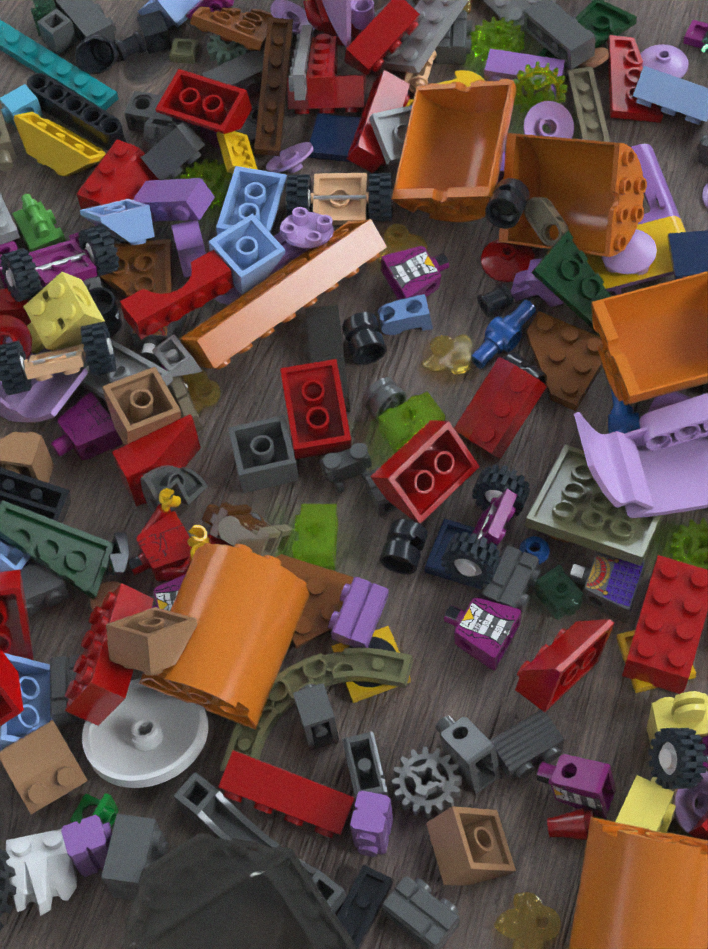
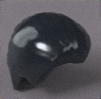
(96, 54)

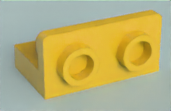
(236, 151)

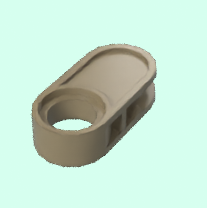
(541, 216)

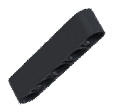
(76, 111)

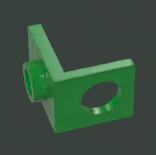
(106, 808)

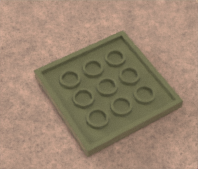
(579, 512)

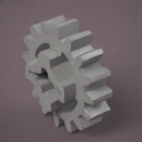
(438, 787)

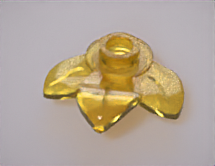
(405, 240)
(449, 354)
(197, 385)
(523, 921)

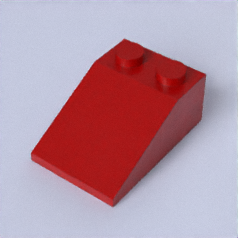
(316, 409)
(169, 445)
(14, 621)

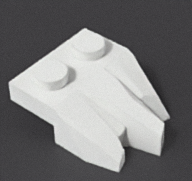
(40, 870)

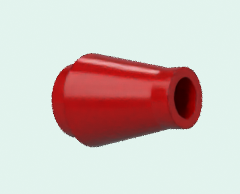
(571, 824)

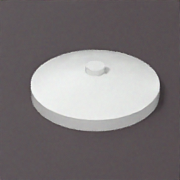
(145, 738)

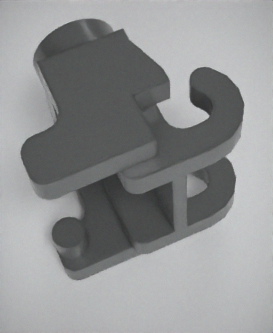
(346, 465)

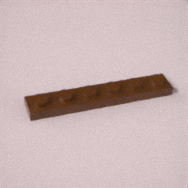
(273, 87)

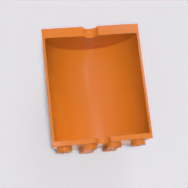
(454, 148)
(589, 182)
(654, 338)
(242, 633)
(641, 890)

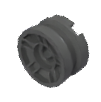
(383, 396)

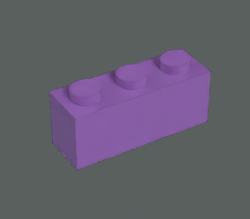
(506, 64)
(175, 199)

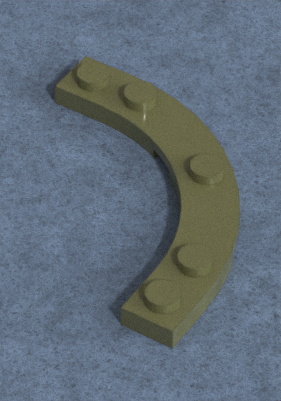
(334, 668)

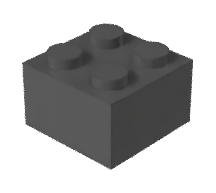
(263, 454)
(132, 847)

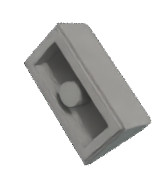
(176, 357)

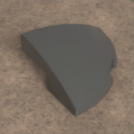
(182, 480)

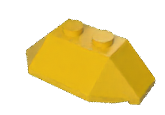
(56, 145)

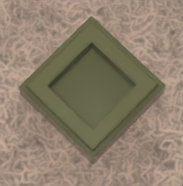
(184, 50)

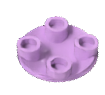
(306, 228)
(635, 258)

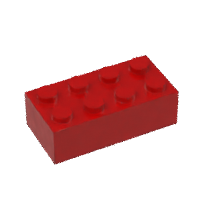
(669, 625)
(98, 681)

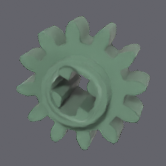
(224, 50)

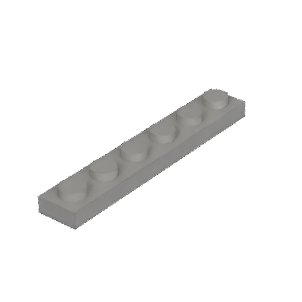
(299, 67)

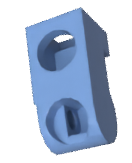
(405, 315)

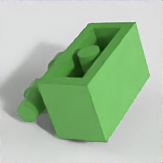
(37, 225)

